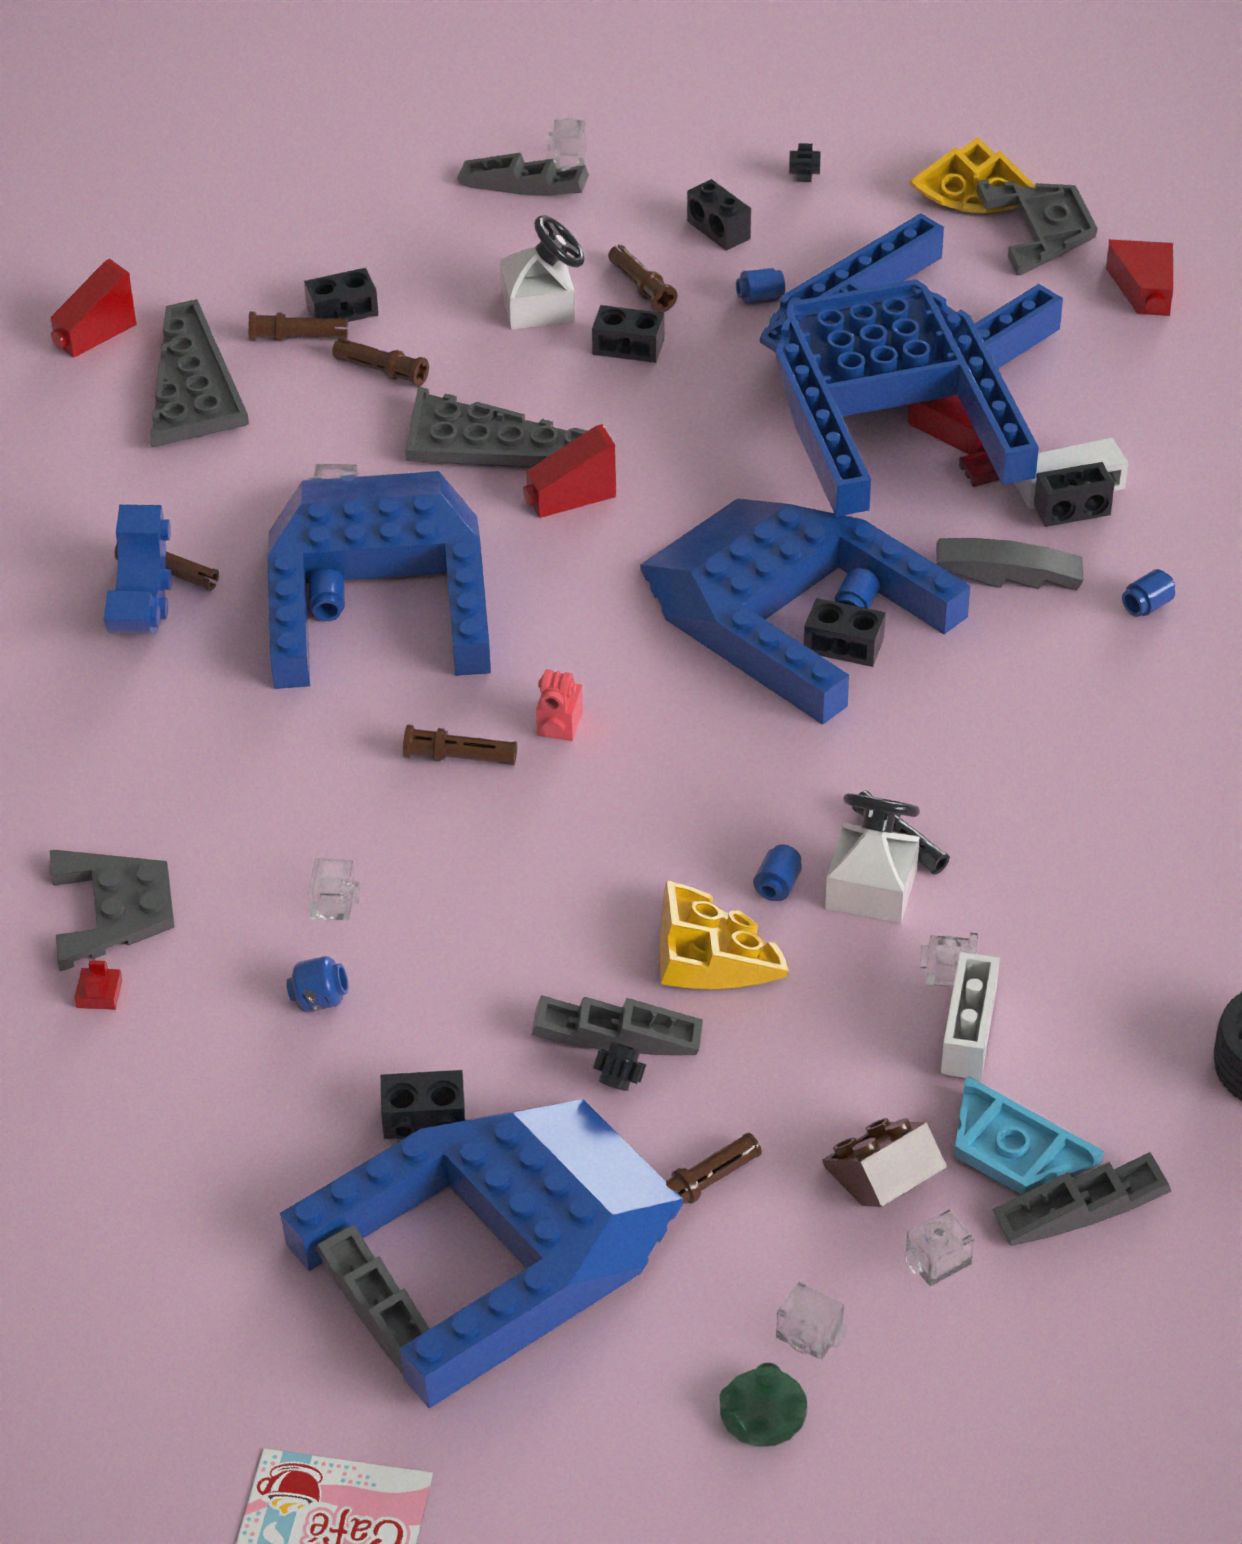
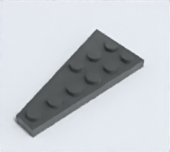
(193, 382)
(479, 433)

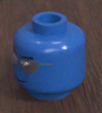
(317, 984)

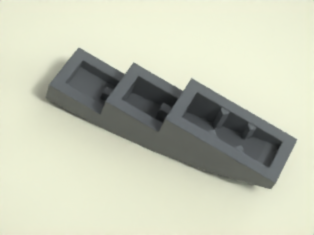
(512, 175)
(998, 560)
(634, 1024)
(1081, 1202)
(372, 1292)

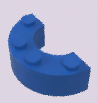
(142, 572)

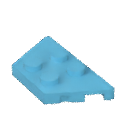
(1015, 1142)

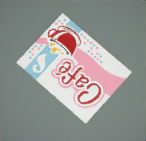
(333, 1502)

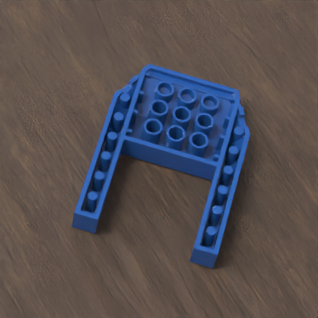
(903, 254)
(886, 352)
(374, 531)
(763, 555)
(548, 1187)

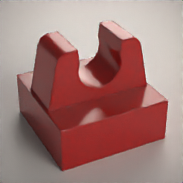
(98, 986)

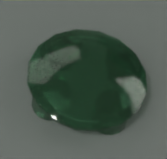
(763, 1406)

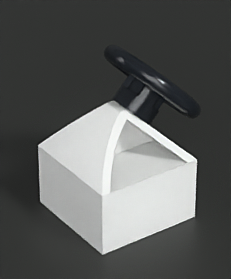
(537, 279)
(872, 863)

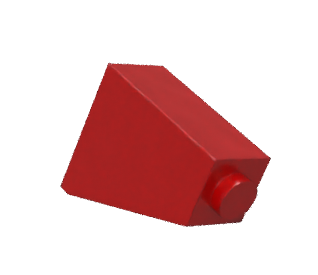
(1143, 274)
(95, 311)
(947, 422)
(573, 475)

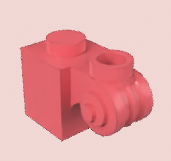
(558, 705)

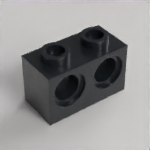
(719, 214)
(342, 296)
(628, 333)
(1073, 494)
(844, 632)
(420, 1101)

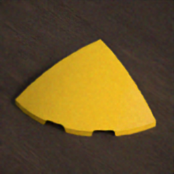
(954, 177)
(712, 947)

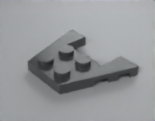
(1052, 214)
(129, 901)

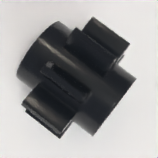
(804, 162)
(619, 1066)

